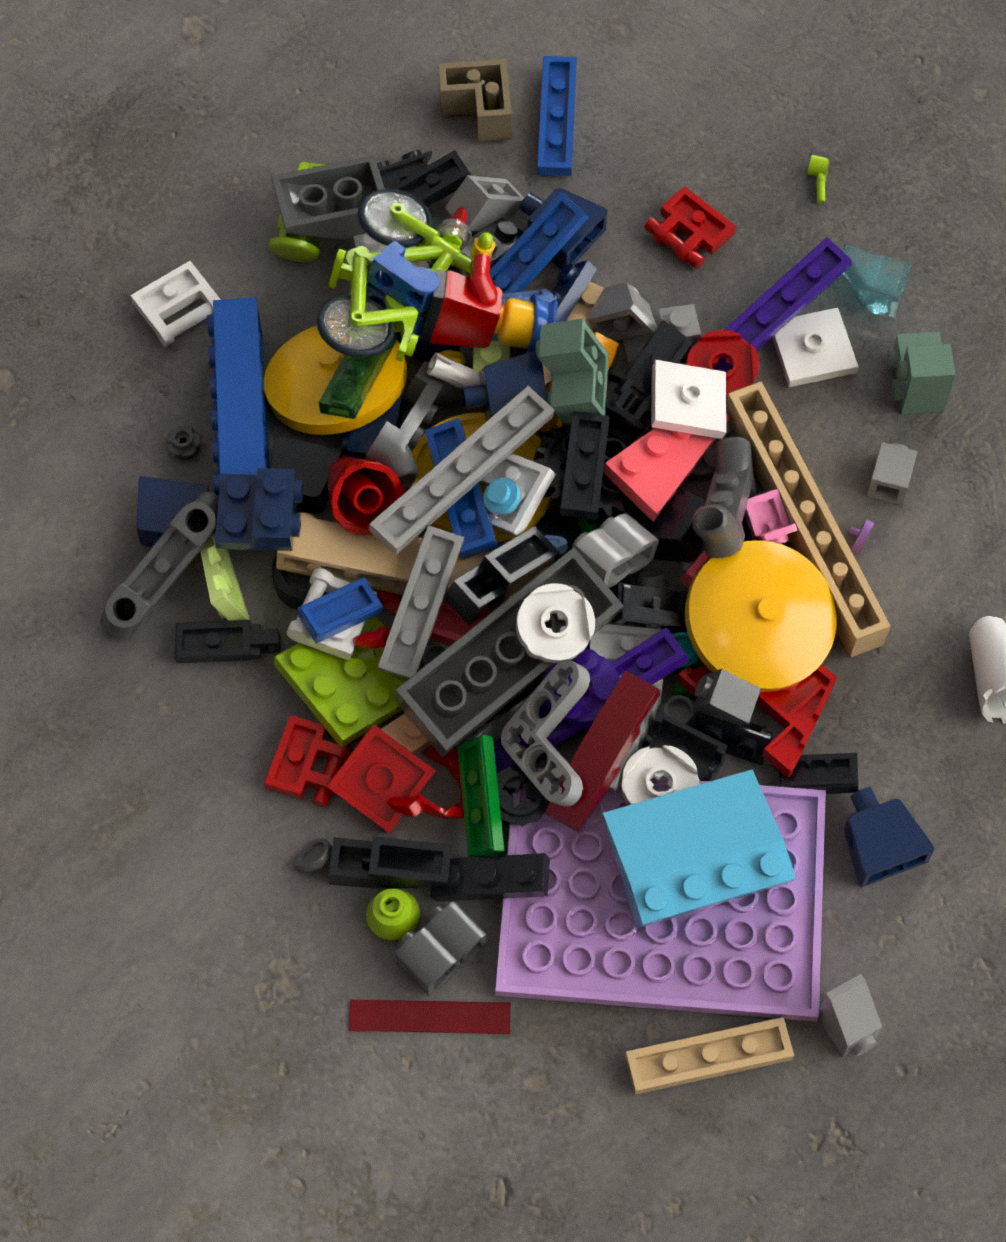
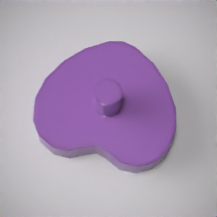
(861, 535)

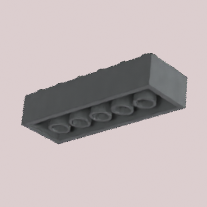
(489, 662)

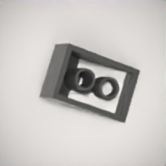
(326, 197)

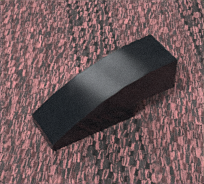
(500, 575)
(388, 863)

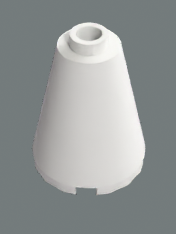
(989, 664)

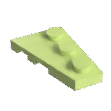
(223, 583)

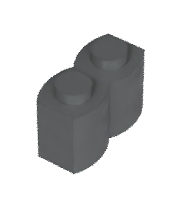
(440, 948)

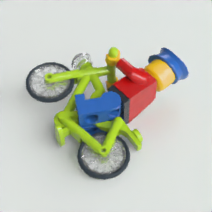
(422, 300)

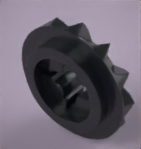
(512, 780)

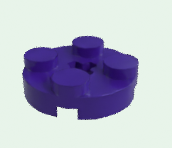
(602, 680)

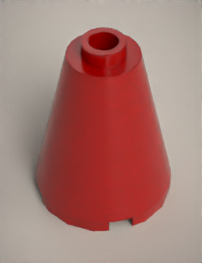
(361, 492)

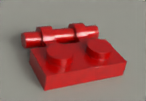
(697, 220)
(296, 757)

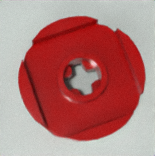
(735, 351)

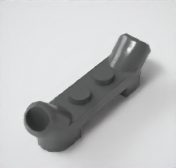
(394, 444)
(731, 486)
(161, 567)

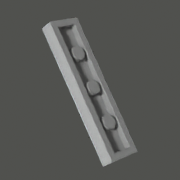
(421, 603)

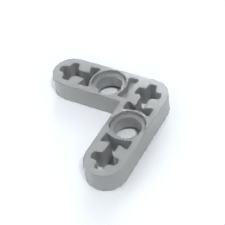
(537, 729)

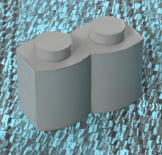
(617, 548)

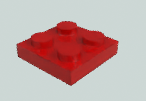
(377, 772)

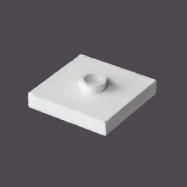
(815, 348)
(688, 399)

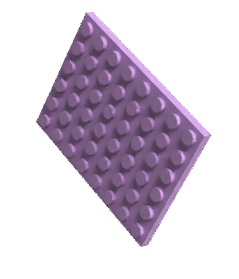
(727, 959)

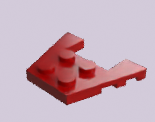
(792, 707)

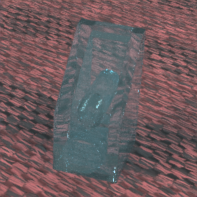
(876, 280)

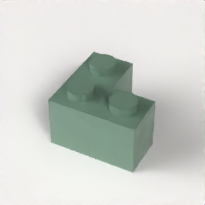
(576, 366)
(922, 372)

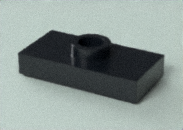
(828, 772)

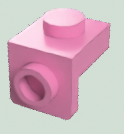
(768, 518)

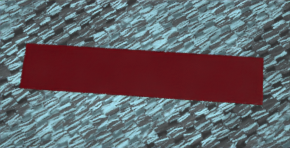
(430, 1016)

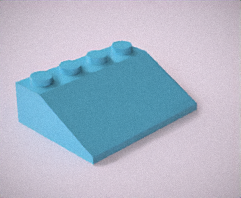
(697, 848)

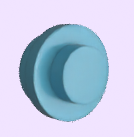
(502, 496)

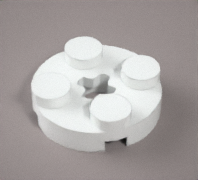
(569, 606)
(656, 763)

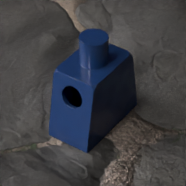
(586, 234)
(503, 382)
(159, 503)
(883, 838)

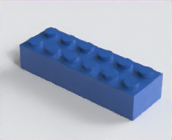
(237, 388)

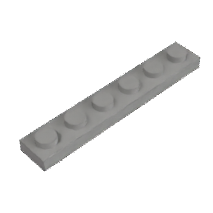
(461, 470)

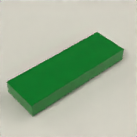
(480, 797)

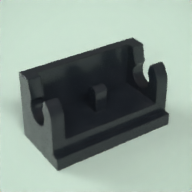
(650, 608)
(704, 750)

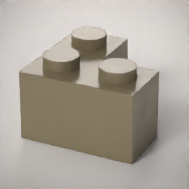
(478, 90)

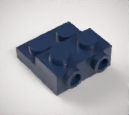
(259, 510)

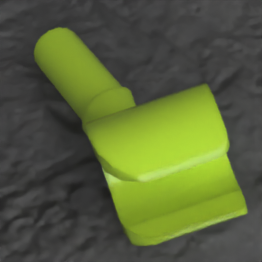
(818, 167)

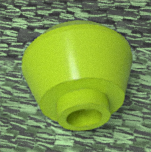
(392, 914)

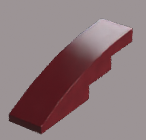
(605, 747)

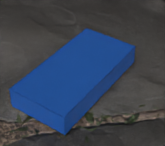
(339, 610)

